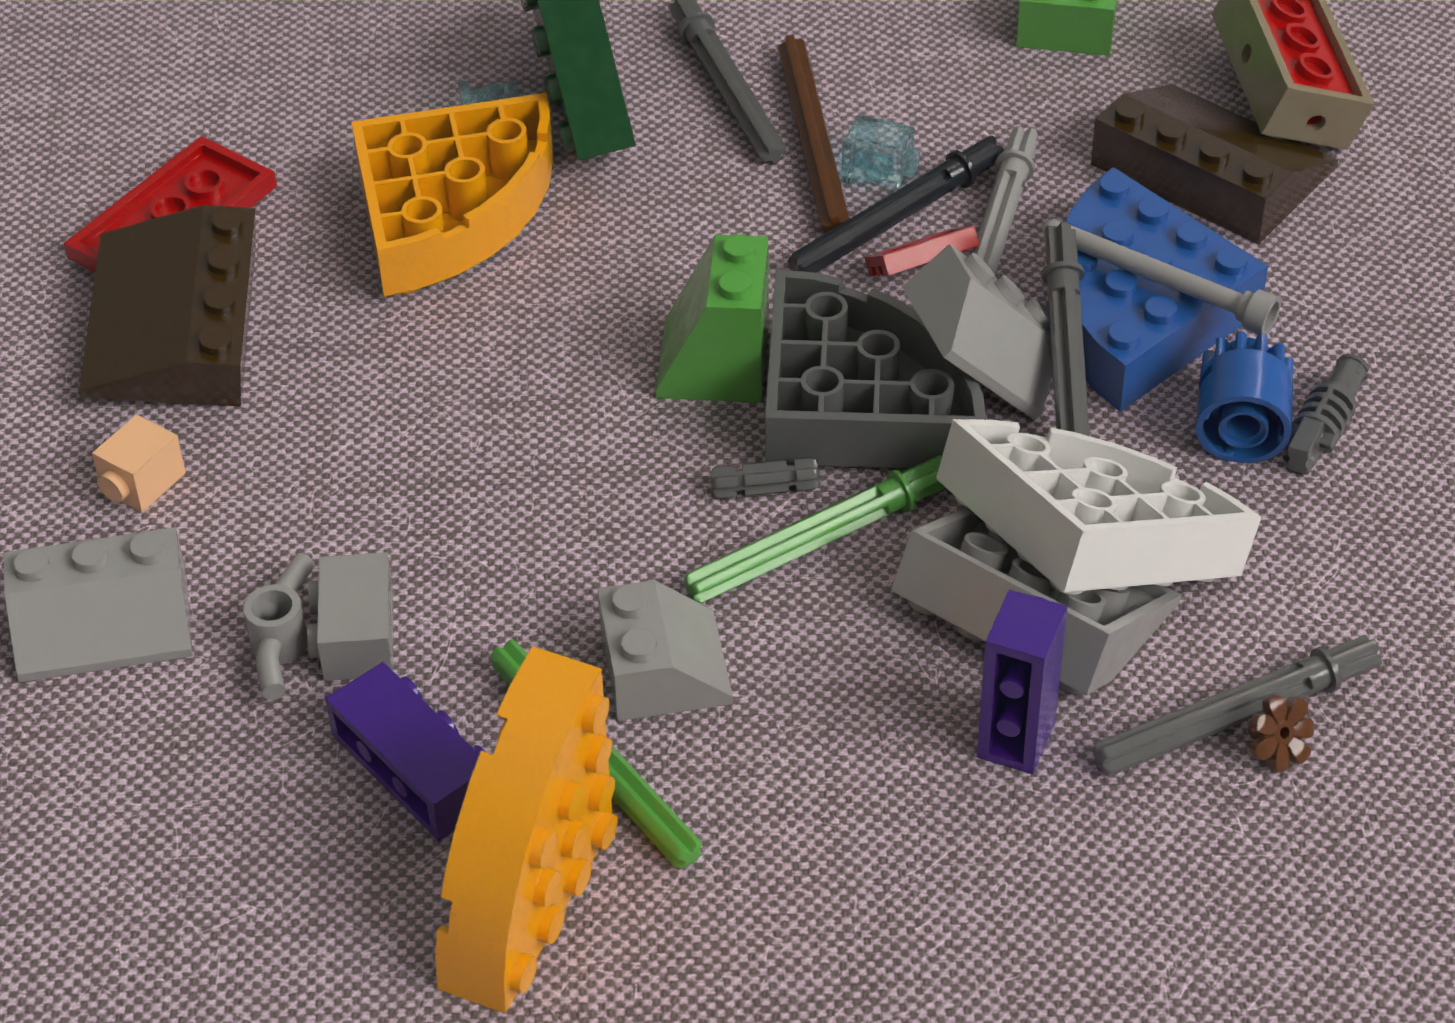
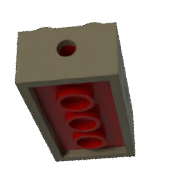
(1295, 69)

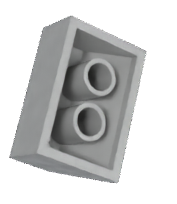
(986, 327)
(97, 604)

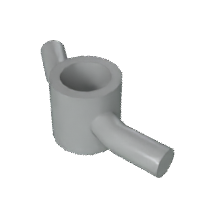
(277, 624)

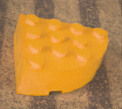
(451, 185)
(527, 830)

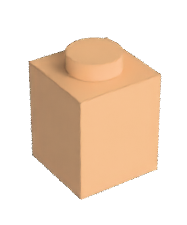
(138, 463)

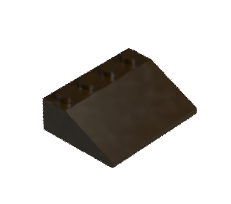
(1207, 159)
(172, 309)

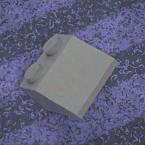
(660, 651)

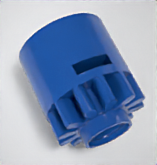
(1245, 399)

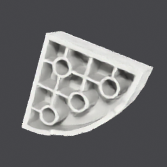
(1094, 508)

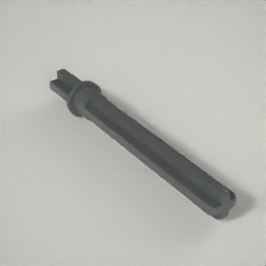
(697, 30)
(1062, 279)
(1319, 672)

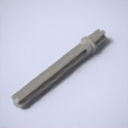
(1013, 170)

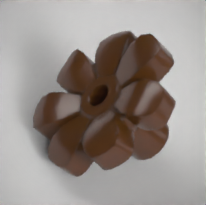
(1280, 731)

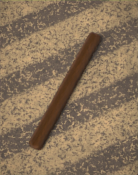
(813, 133)

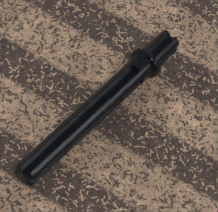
(956, 171)

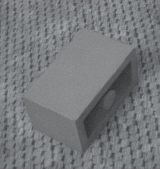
(353, 615)

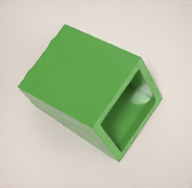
(719, 325)

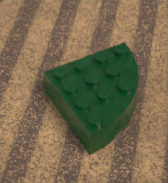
(581, 75)

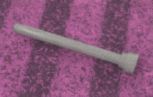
(1255, 310)

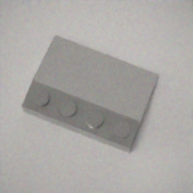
(964, 575)

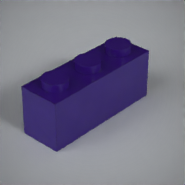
(1021, 681)
(405, 746)

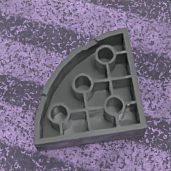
(857, 378)

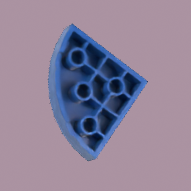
(1134, 326)

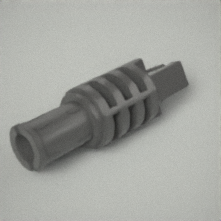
(1326, 413)

